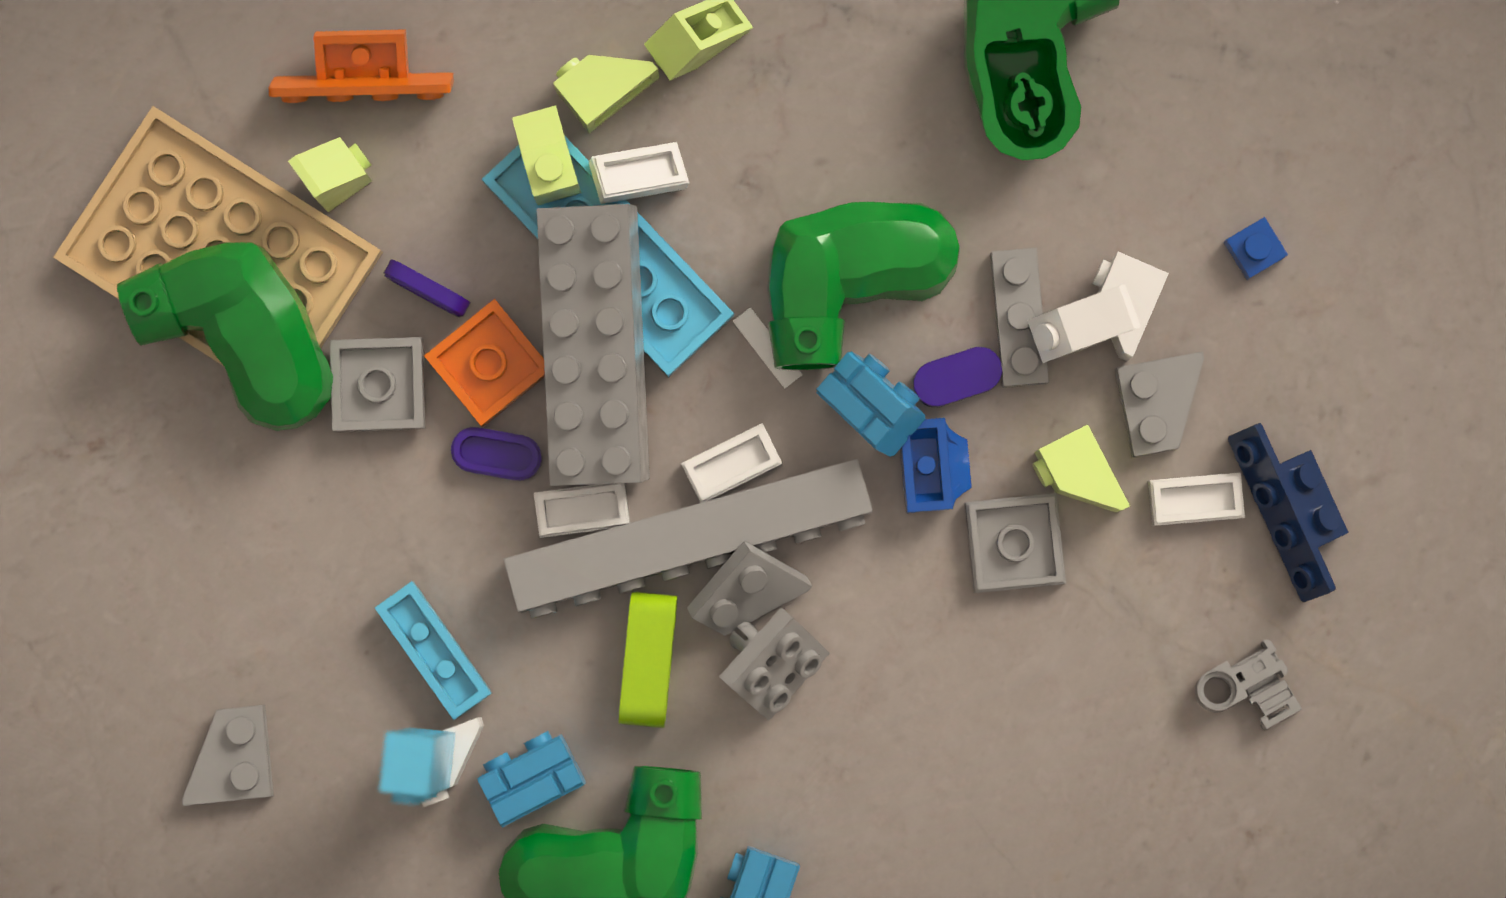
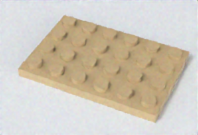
(187, 194)

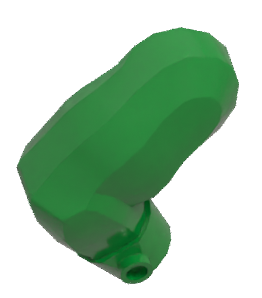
(1021, 71)
(850, 258)
(248, 321)
(643, 860)

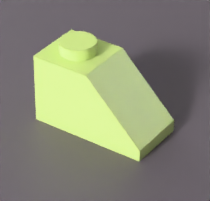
(696, 36)
(602, 86)
(546, 155)
(332, 172)
(1080, 471)

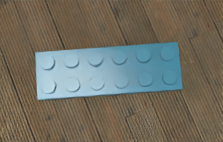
(676, 303)

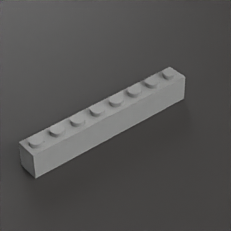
(688, 536)

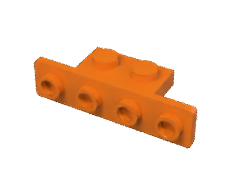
(361, 65)

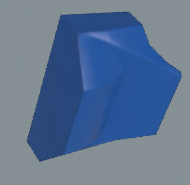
(934, 467)

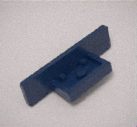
(1294, 507)

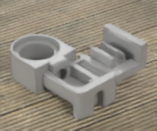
(1259, 682)

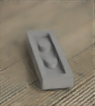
(1016, 301)

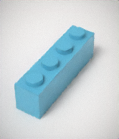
(416, 764)

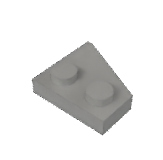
(1158, 401)
(746, 589)
(233, 759)

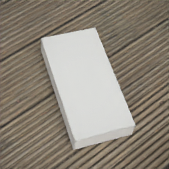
(638, 172)
(732, 463)
(1196, 499)
(581, 509)

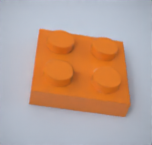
(487, 363)

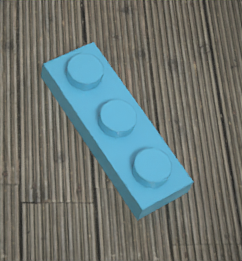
(433, 650)

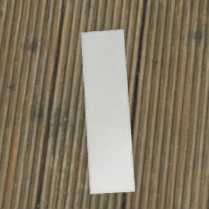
(759, 339)

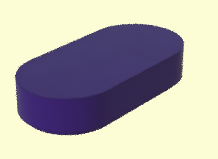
(426, 288)
(957, 377)
(496, 454)

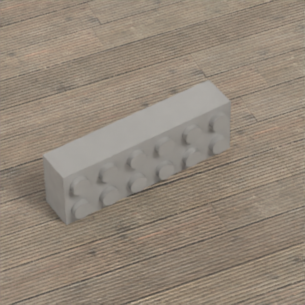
(593, 344)

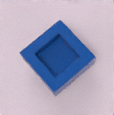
(1255, 248)

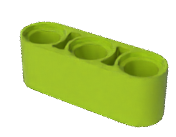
(647, 659)

